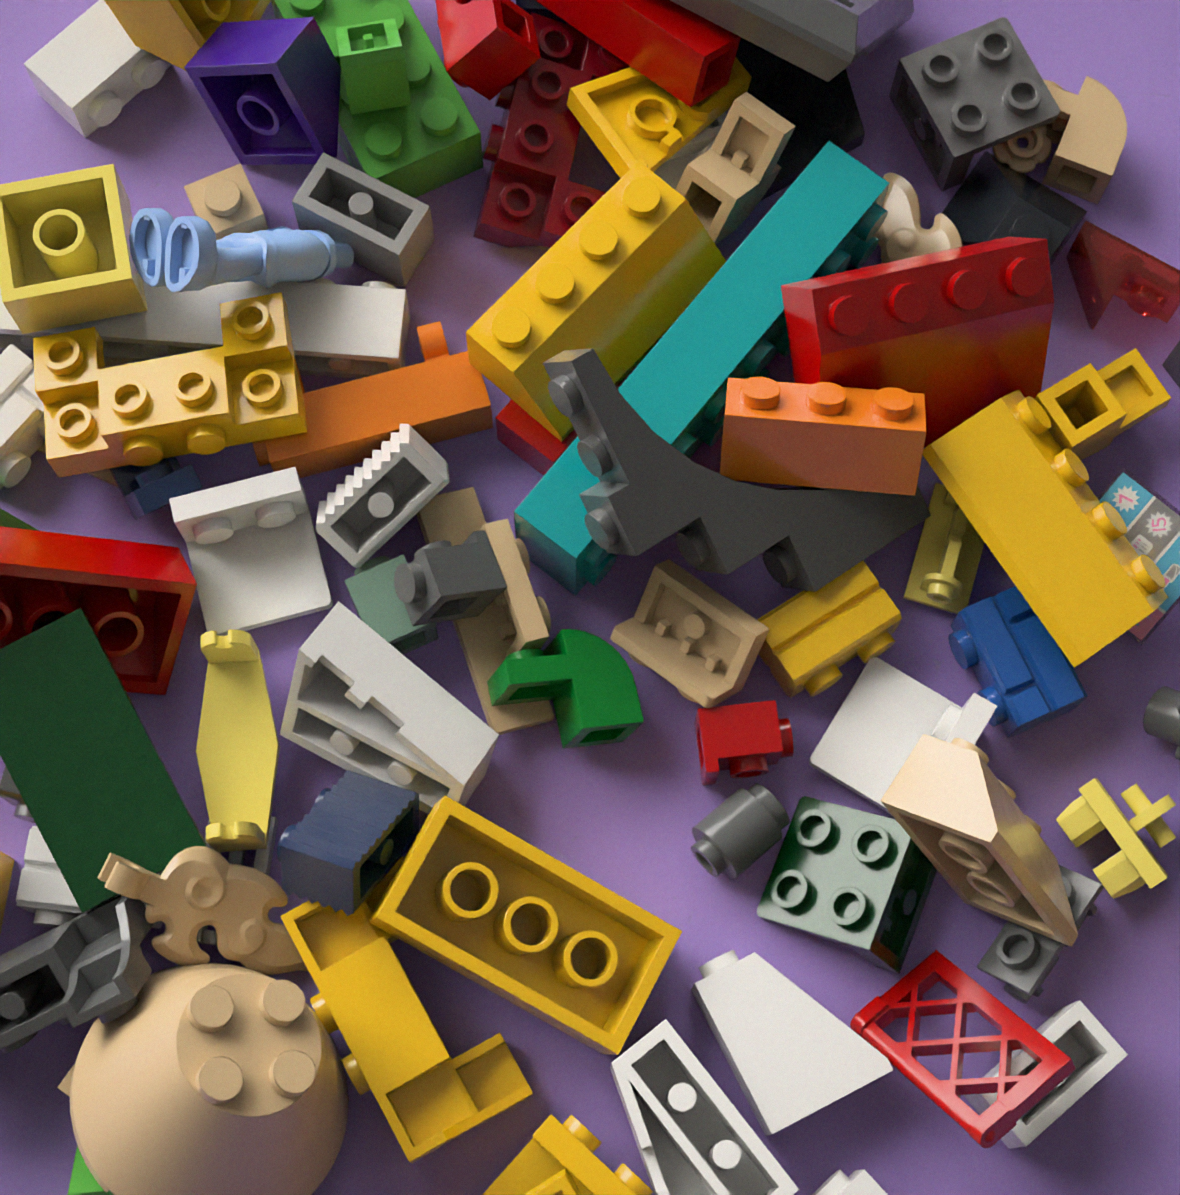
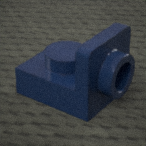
(153, 485)

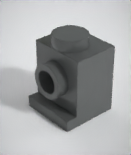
(450, 580)

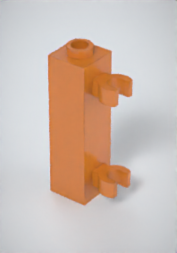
(351, 419)

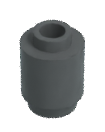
(739, 831)

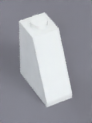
(781, 1041)

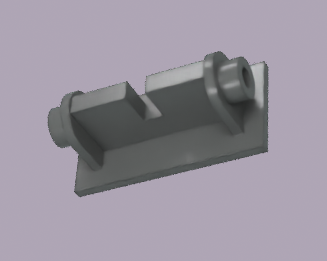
(1026, 957)

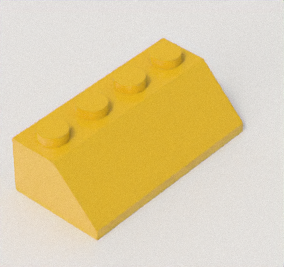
(601, 286)
(1047, 525)

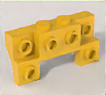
(173, 402)
(392, 1035)

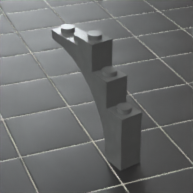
(721, 523)

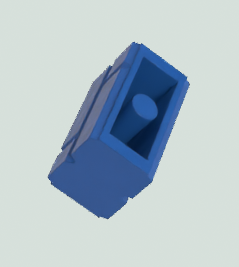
(1015, 662)

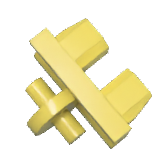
(1135, 862)

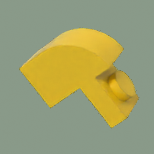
(1100, 404)

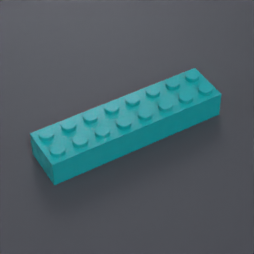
(723, 334)

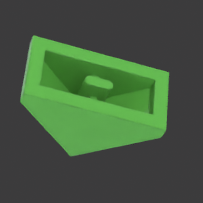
(373, 66)

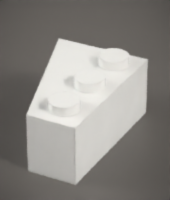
(382, 714)
(688, 1126)

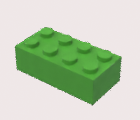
(407, 145)

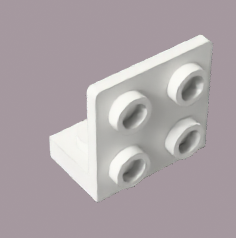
(253, 552)
(884, 723)

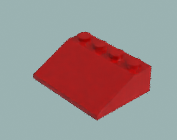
(934, 324)

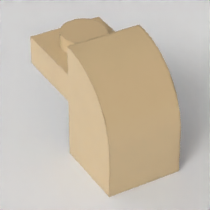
(1088, 139)
(738, 168)

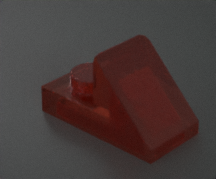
(1111, 267)

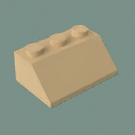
(980, 837)

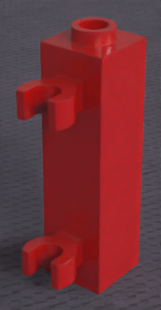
(658, 40)

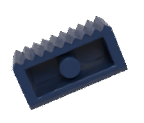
(348, 841)

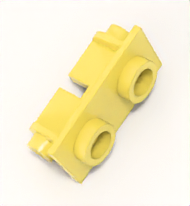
(945, 556)

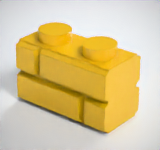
(826, 629)

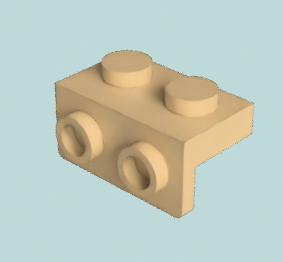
(691, 636)

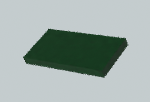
(86, 759)

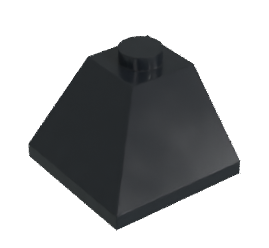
(1007, 203)

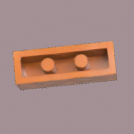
(823, 435)

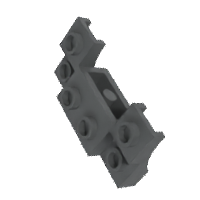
(74, 972)

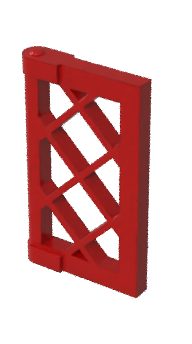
(1014, 1093)

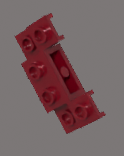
(534, 146)

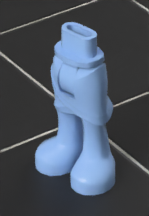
(189, 257)

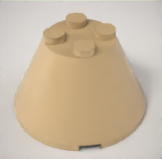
(210, 1089)

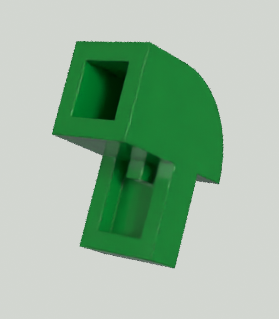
(584, 678)

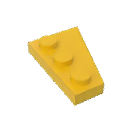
(641, 121)

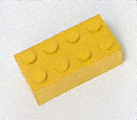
(526, 926)

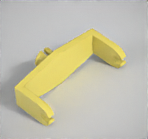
(236, 743)

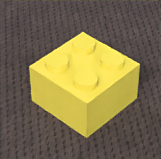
(67, 250)

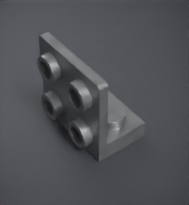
(969, 97)

